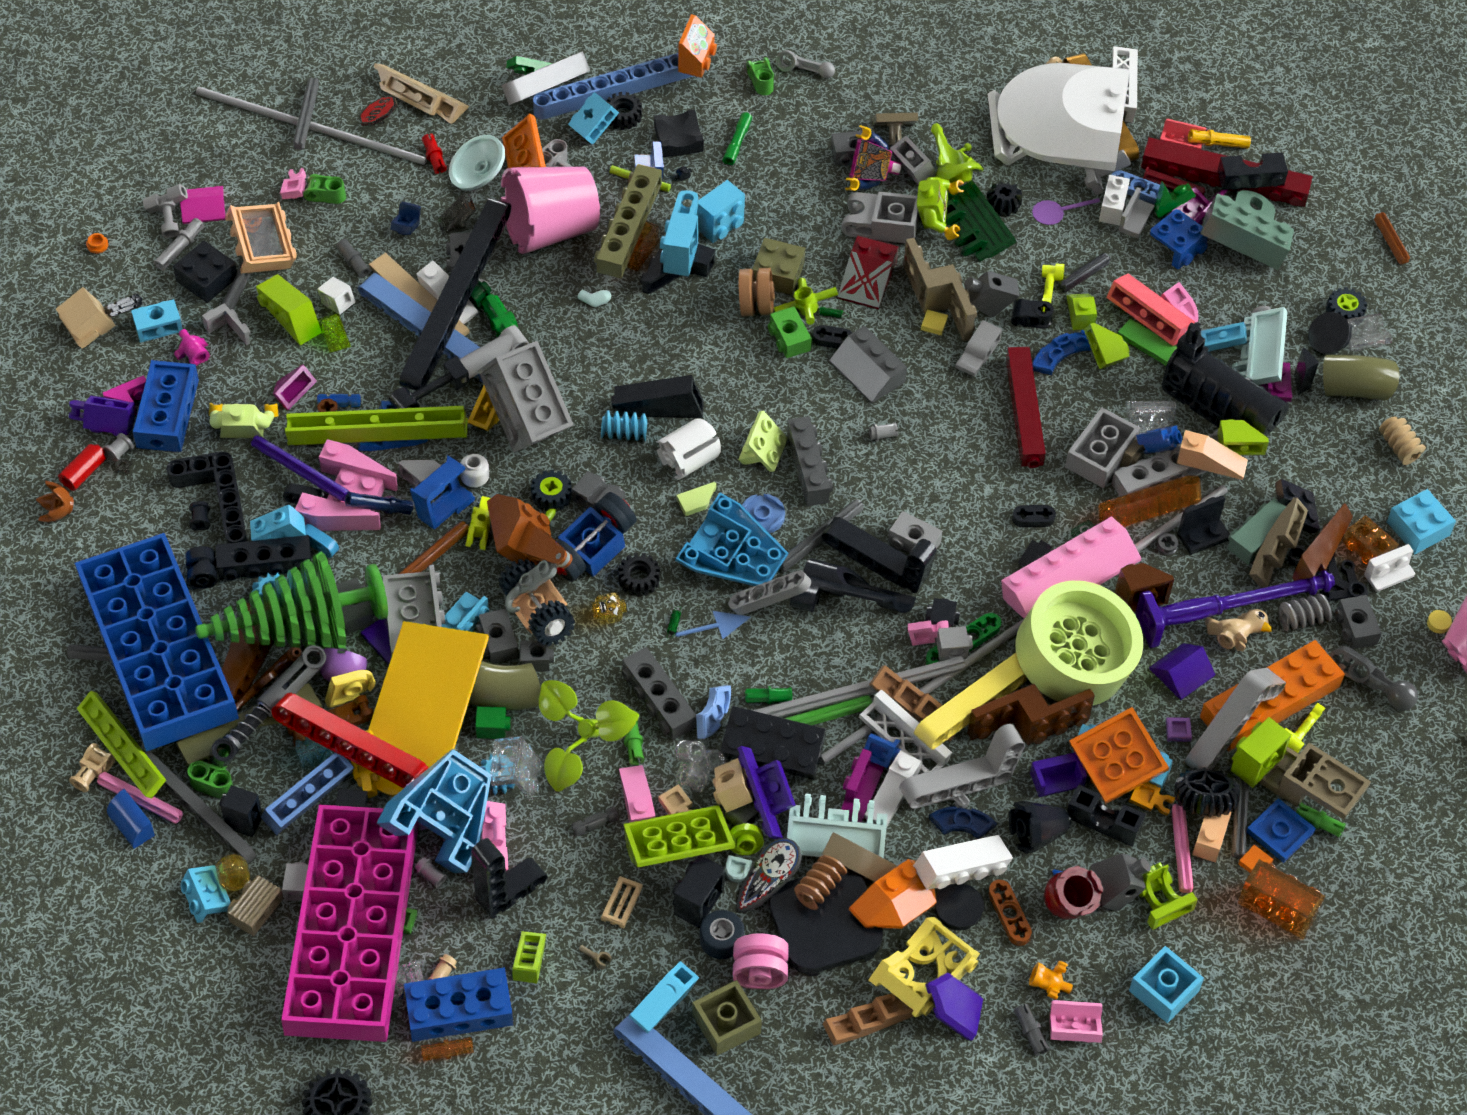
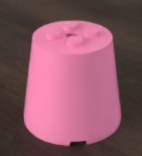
(549, 205)

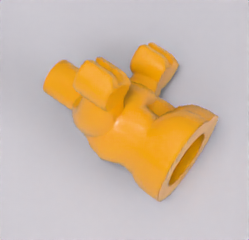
(1050, 979)

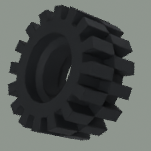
(628, 102)
(639, 563)

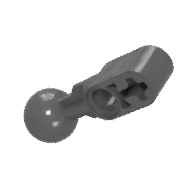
(1400, 694)

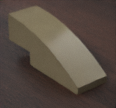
(857, 858)

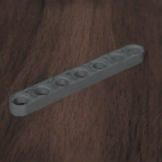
(203, 813)

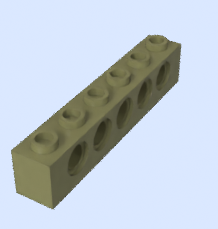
(628, 221)

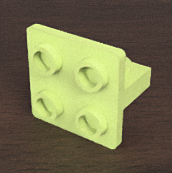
(763, 443)

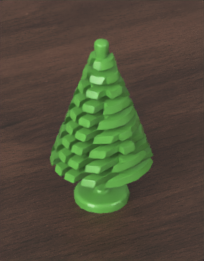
(299, 608)

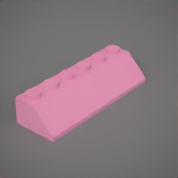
(1088, 557)

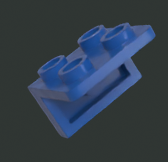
(1181, 236)

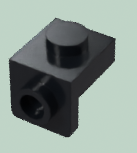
(1034, 552)

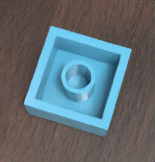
(720, 211)
(1421, 521)
(1166, 984)

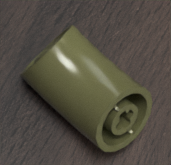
(1360, 376)
(506, 686)

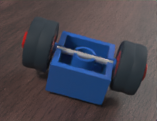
(596, 536)

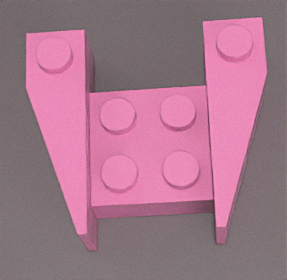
(356, 474)

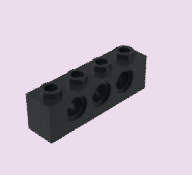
(253, 553)

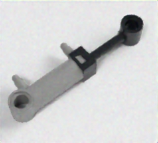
(460, 370)

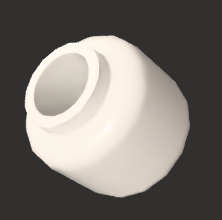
(476, 470)

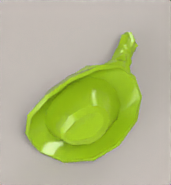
(952, 163)

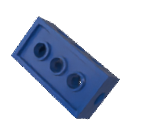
(166, 406)
(455, 1019)

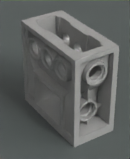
(525, 396)

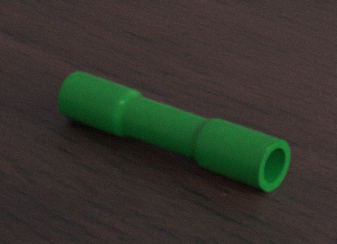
(734, 147)

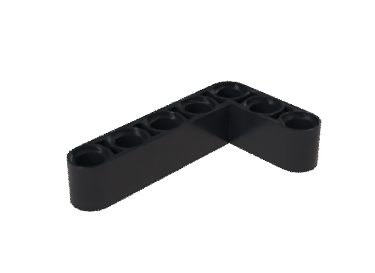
(216, 468)
(879, 557)
(494, 886)

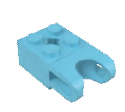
(681, 236)

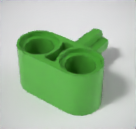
(212, 777)

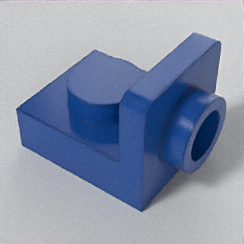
(882, 750)

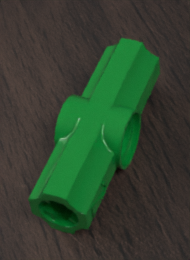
(497, 314)

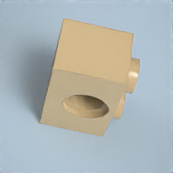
(731, 786)

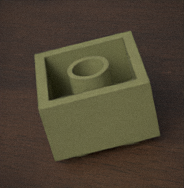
(785, 262)
(726, 1017)

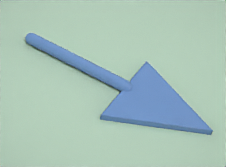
(725, 622)

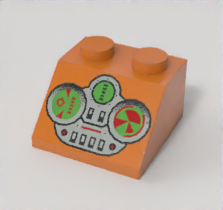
(695, 48)

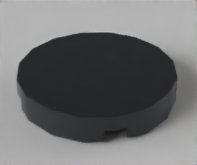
(1329, 333)
(959, 906)

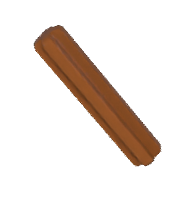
(1392, 238)

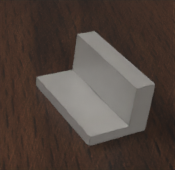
(1135, 215)

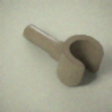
(595, 956)

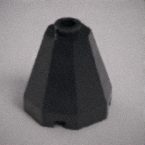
(1039, 822)

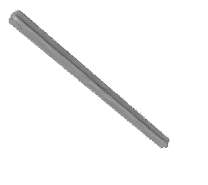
(861, 689)

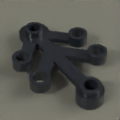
(1347, 588)

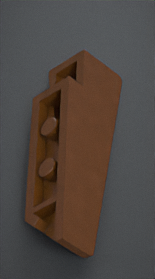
(1324, 546)

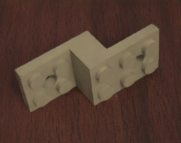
(939, 289)
(1312, 776)

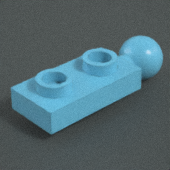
(1225, 336)

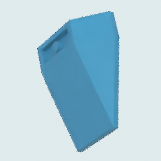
(733, 546)

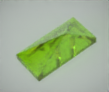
(334, 332)

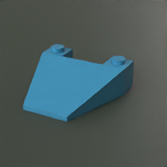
(449, 802)

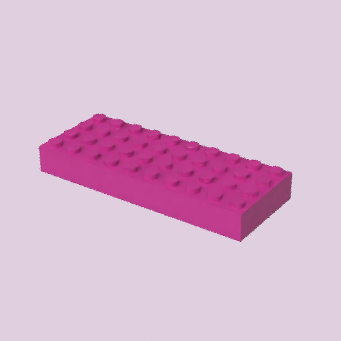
(349, 927)

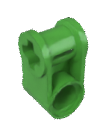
(761, 76)
(326, 189)

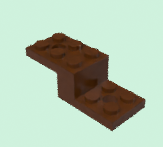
(1031, 714)

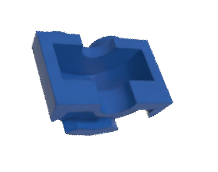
(1160, 439)

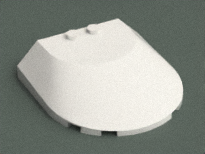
(1066, 113)

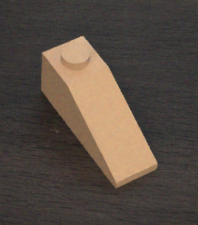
(1209, 455)
(1211, 837)

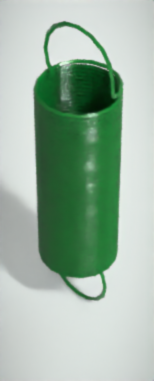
(831, 312)
(674, 620)

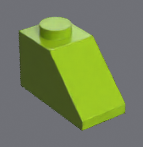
(1081, 310)
(1106, 345)
(1242, 437)

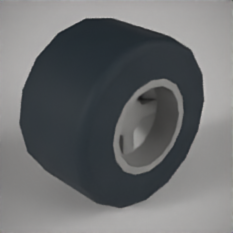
(720, 924)

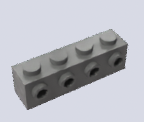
(808, 461)

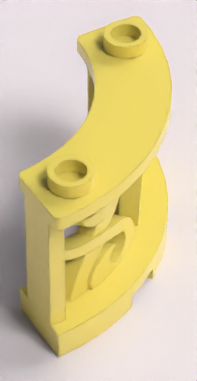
(925, 938)

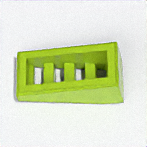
(528, 971)

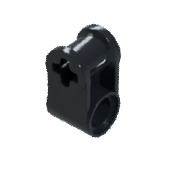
(1030, 313)

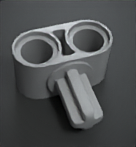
(556, 154)

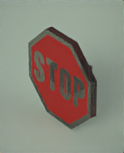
(378, 111)

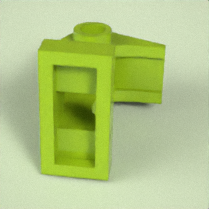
(1176, 905)

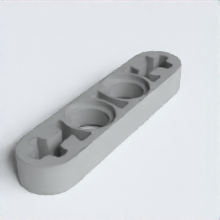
(793, 585)

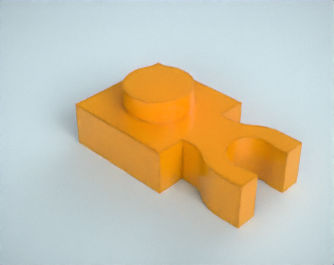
(1148, 796)

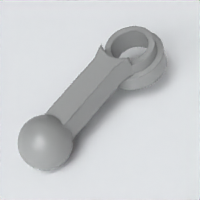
(825, 69)

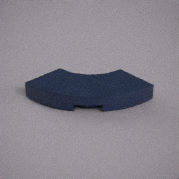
(962, 819)

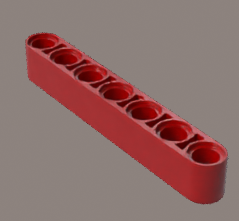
(347, 740)

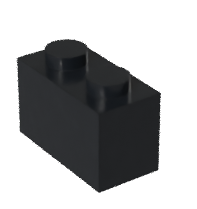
(241, 810)

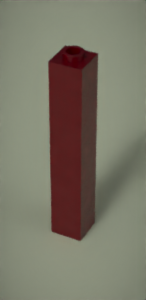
(1025, 407)

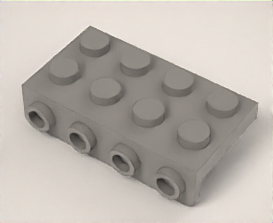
(412, 599)

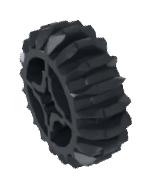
(1207, 792)
(316, 1099)

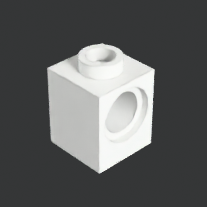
(336, 295)

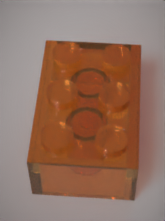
(1281, 899)

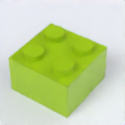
(1260, 751)

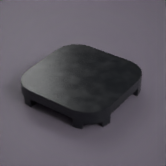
(825, 935)

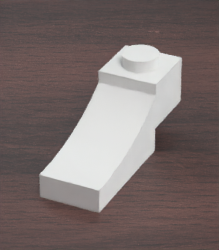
(889, 795)

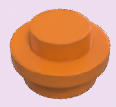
(97, 243)

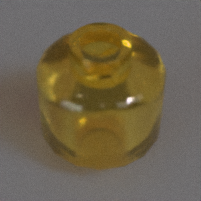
(232, 872)

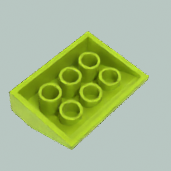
(677, 836)

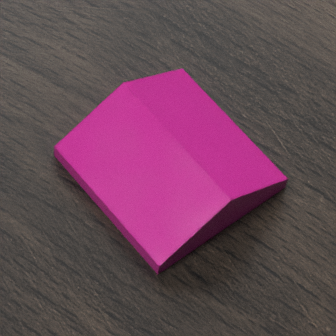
(205, 204)

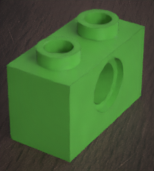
(790, 332)

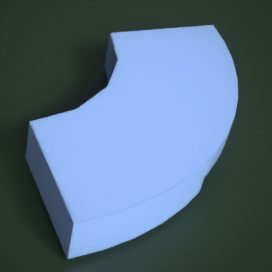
(718, 704)

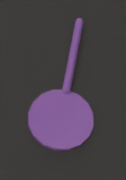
(1050, 212)

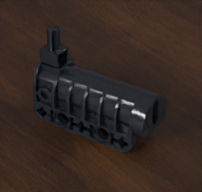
(1216, 389)

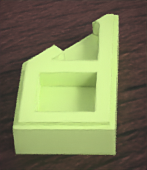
(696, 499)

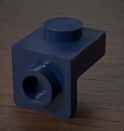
(407, 219)

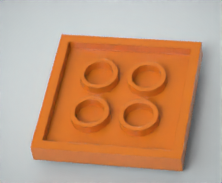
(1118, 755)

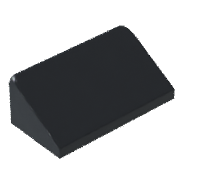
(1305, 371)

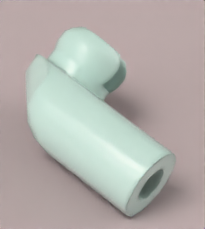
(595, 299)

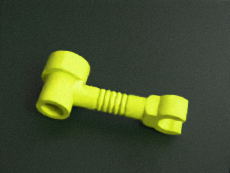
(1051, 273)
(1295, 741)

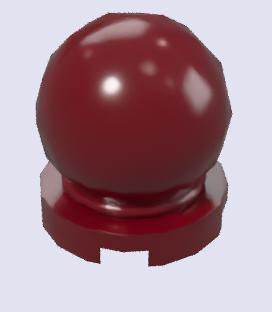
(1073, 893)

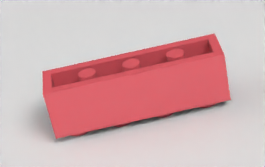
(1149, 308)

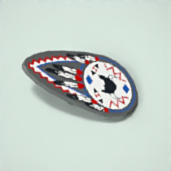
(769, 873)

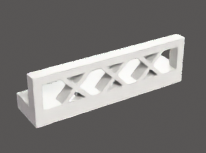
(1131, 64)
(1002, 147)
(906, 725)

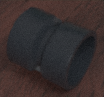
(201, 567)

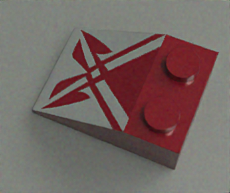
(868, 272)

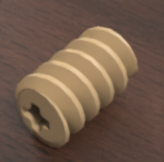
(1402, 439)

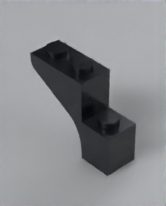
(656, 278)

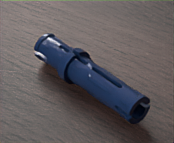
(387, 504)

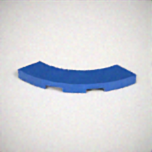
(1058, 349)

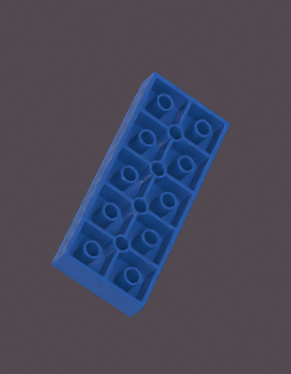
(153, 643)

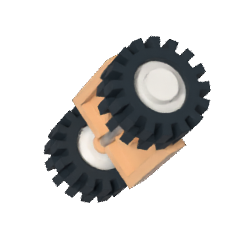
(540, 611)

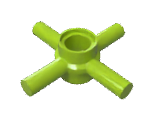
(807, 301)

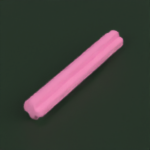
(154, 805)
(1182, 849)

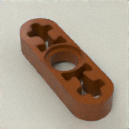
(1010, 902)

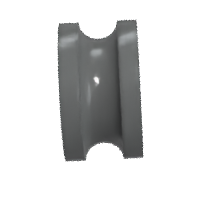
(1167, 538)

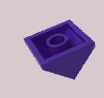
(1184, 669)

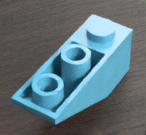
(664, 997)

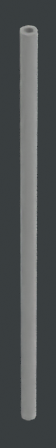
(313, 126)

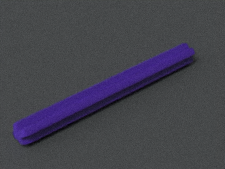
(299, 468)

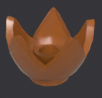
(57, 502)

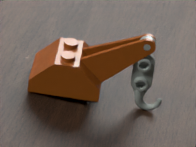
(523, 535)

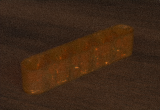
(1152, 501)

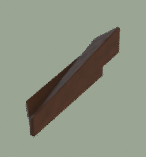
(244, 662)

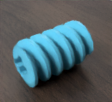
(624, 425)

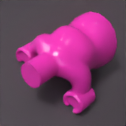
(192, 347)

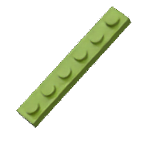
(121, 744)

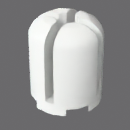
(689, 447)

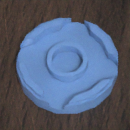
(771, 515)

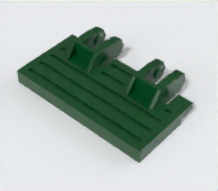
(978, 223)

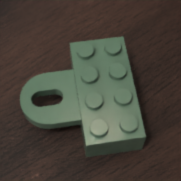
(1248, 229)

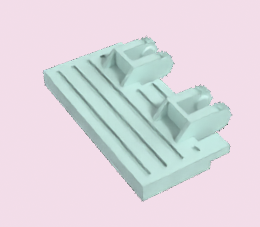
(1264, 347)
(814, 833)

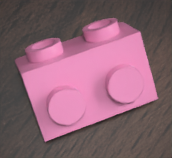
(1075, 1021)

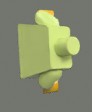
(241, 419)

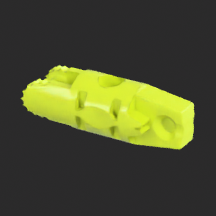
(479, 524)

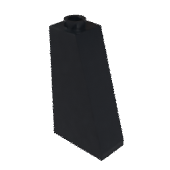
(660, 398)

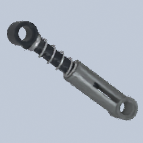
(233, 741)

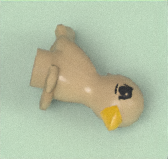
(1235, 631)

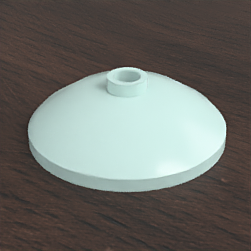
(477, 162)

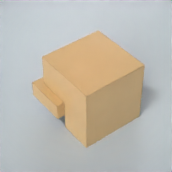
(84, 317)

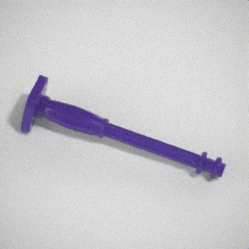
(1155, 618)

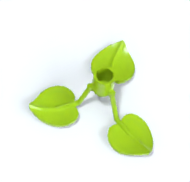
(611, 724)

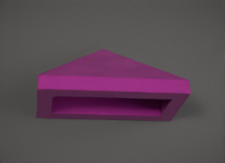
(293, 386)

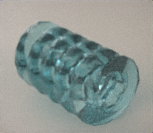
(309, 751)

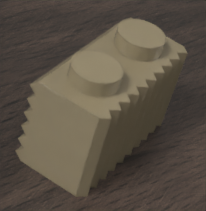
(254, 905)

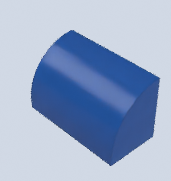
(130, 819)

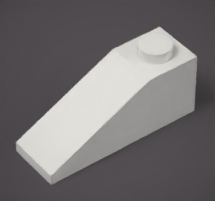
(433, 279)

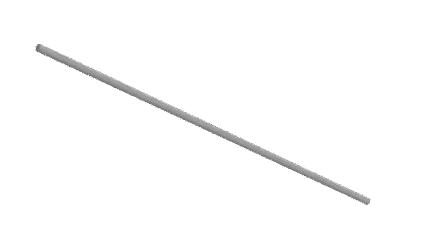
(1000, 639)

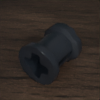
(199, 516)

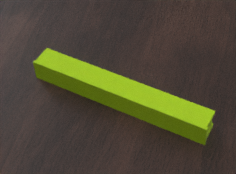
(376, 425)

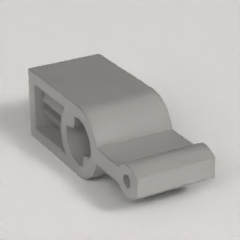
(979, 348)

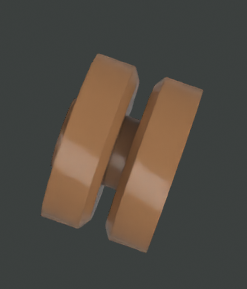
(760, 291)

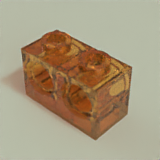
(1368, 539)

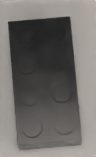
(774, 738)

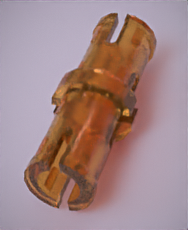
(447, 1049)

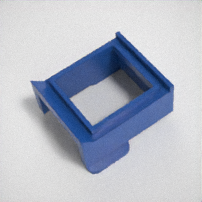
(452, 501)

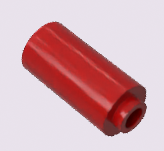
(82, 466)

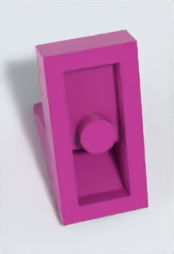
(128, 391)

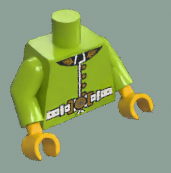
(933, 204)

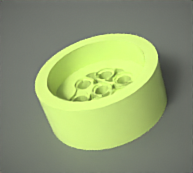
(1079, 641)

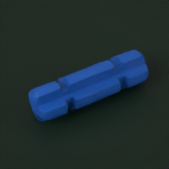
(342, 400)

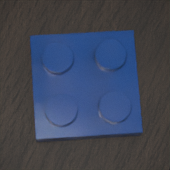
(1281, 830)

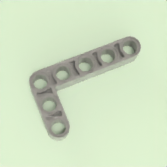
(1253, 689)
(967, 776)

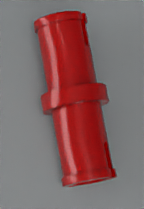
(434, 153)

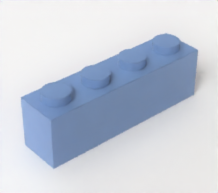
(307, 792)

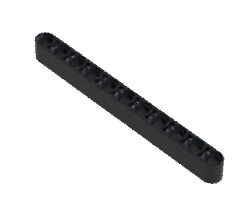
(455, 295)

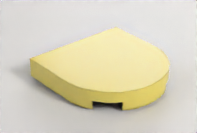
(348, 687)

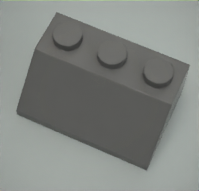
(869, 365)

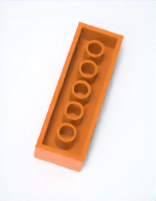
(1308, 677)

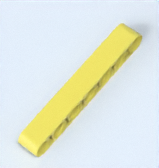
(956, 712)

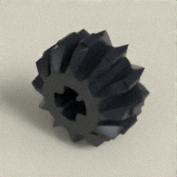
(1005, 198)

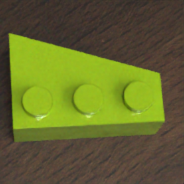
(290, 308)

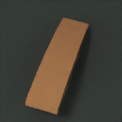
(905, 694)
(867, 1019)

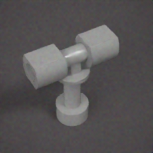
(166, 204)

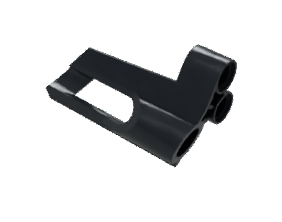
(836, 579)

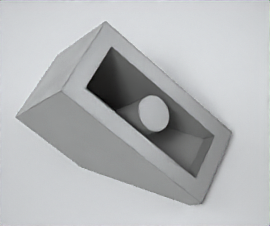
(417, 470)

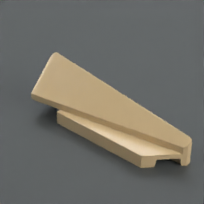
(419, 94)

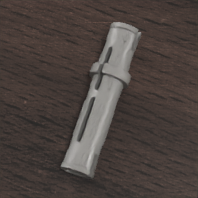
(182, 240)

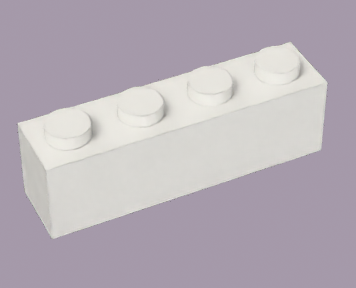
(963, 862)

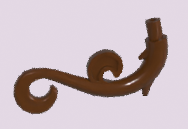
(275, 670)

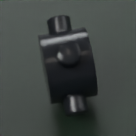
(683, 173)

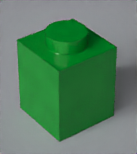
(492, 722)

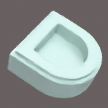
(737, 868)

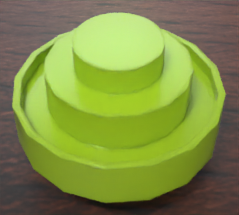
(747, 839)

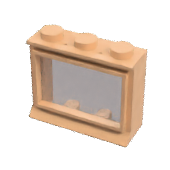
(261, 237)

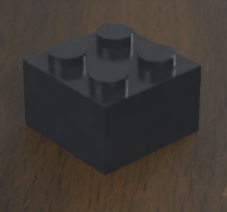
(205, 271)
(698, 890)

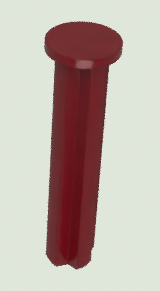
(1169, 181)

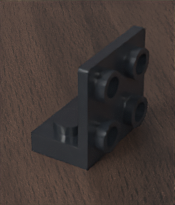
(1201, 525)

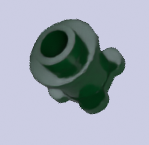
(479, 293)

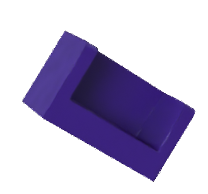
(1057, 774)

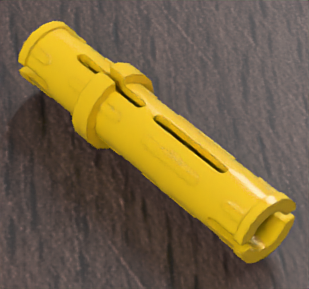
(1213, 138)

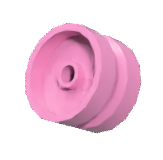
(760, 961)

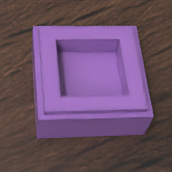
(1178, 729)

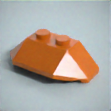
(894, 899)

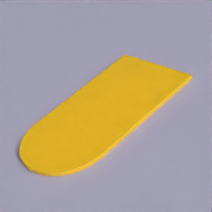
(426, 692)

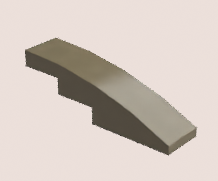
(1280, 538)

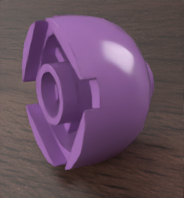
(341, 663)

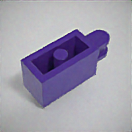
(104, 414)

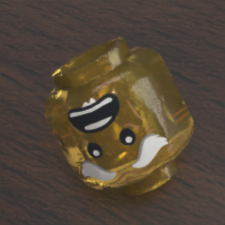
(608, 608)

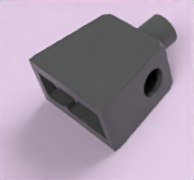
(992, 292)
(1120, 879)

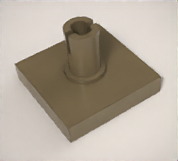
(894, 122)

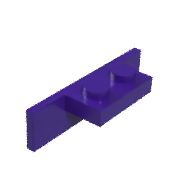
(769, 789)

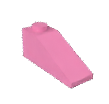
(636, 793)

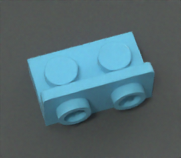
(466, 612)
(204, 892)

